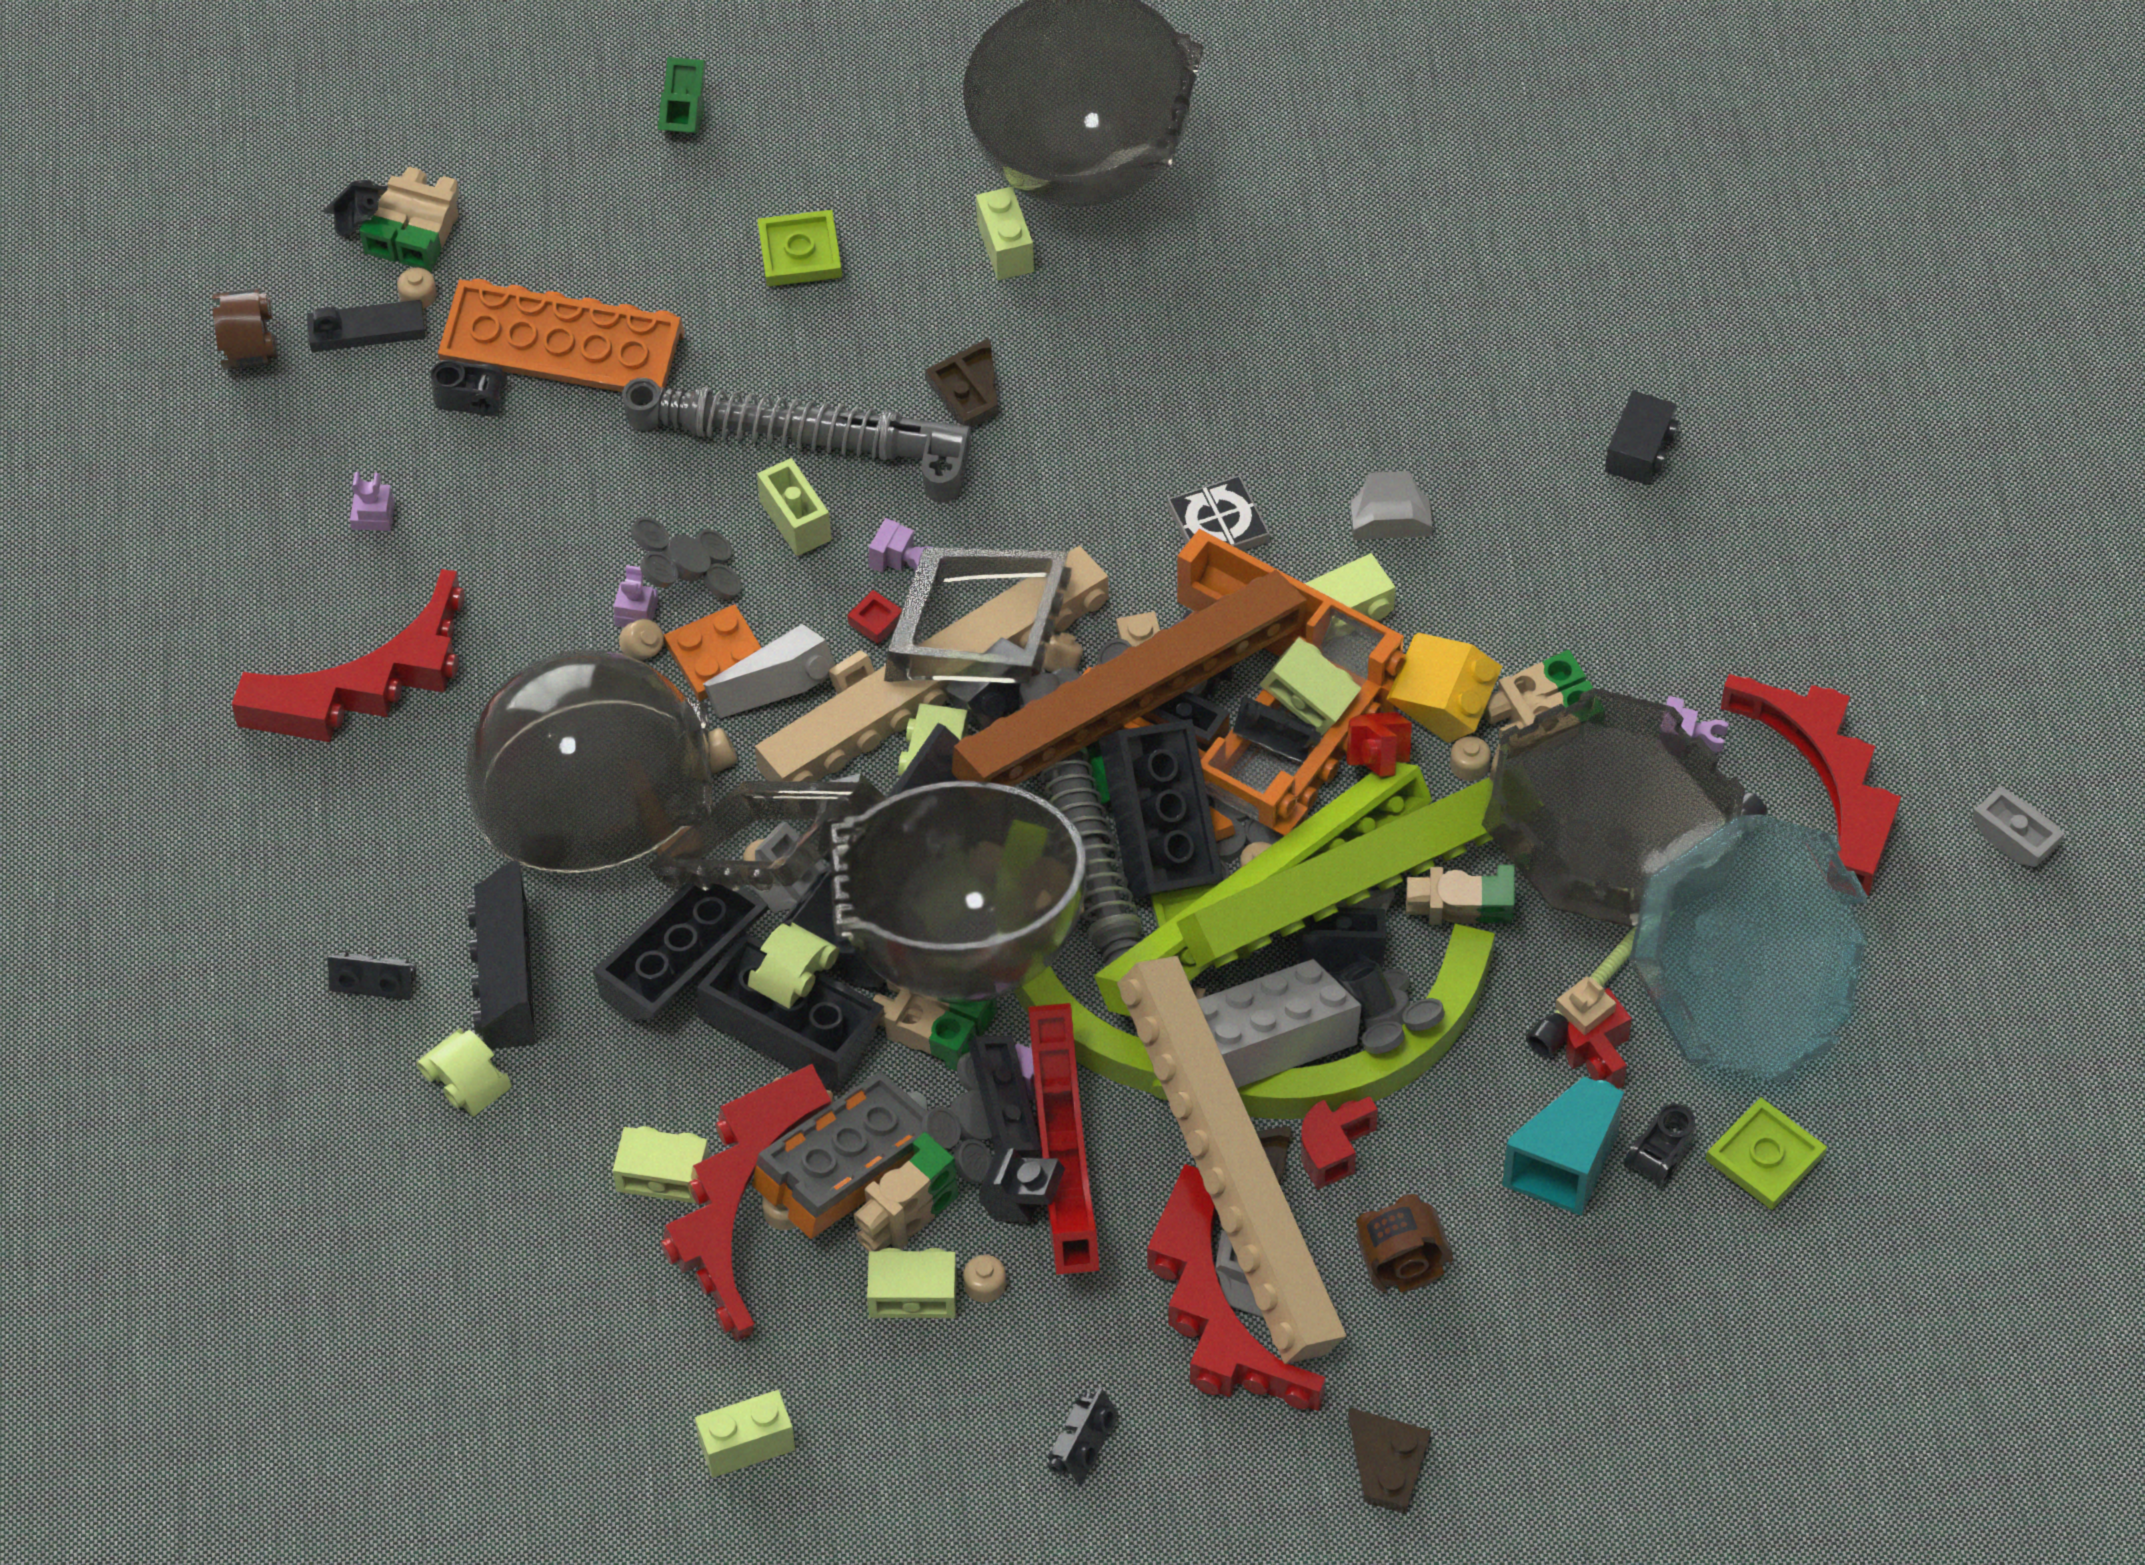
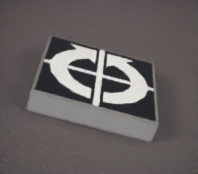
(1222, 511)

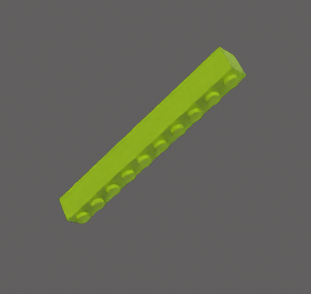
(1357, 811)
(1336, 876)

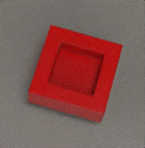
(875, 617)

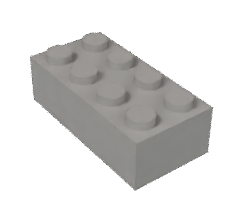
(1281, 1021)

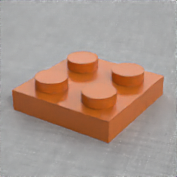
(710, 646)

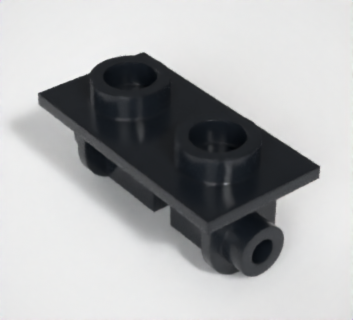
(354, 206)
(1275, 730)
(371, 977)
(1092, 1420)

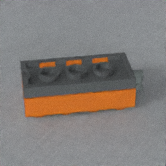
(839, 1152)

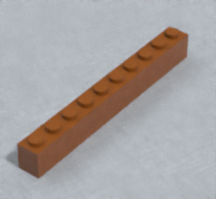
(1131, 683)

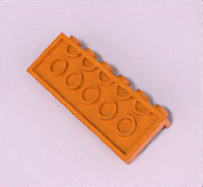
(559, 336)

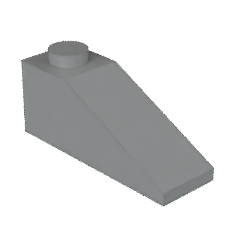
(772, 673)

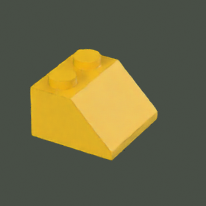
(1444, 685)

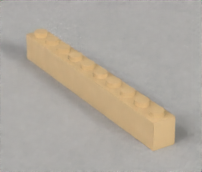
(877, 708)
(1231, 1160)

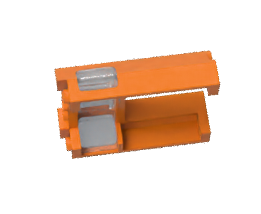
(1250, 775)

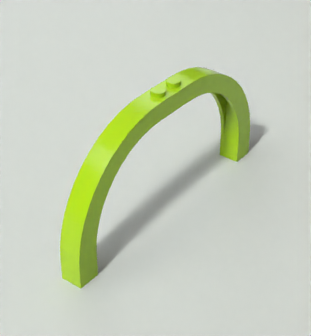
(1297, 1090)

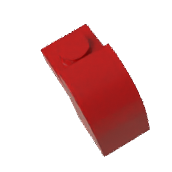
(1379, 741)
(1599, 1045)
(1327, 1139)

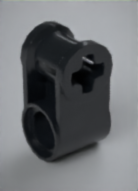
(465, 387)
(1367, 985)
(1661, 1151)

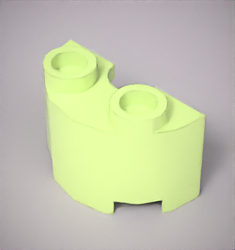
(790, 964)
(466, 1070)

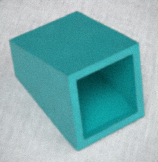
(1565, 1146)

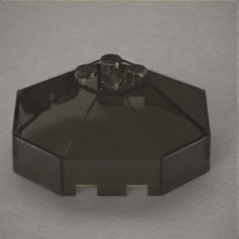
(1603, 800)

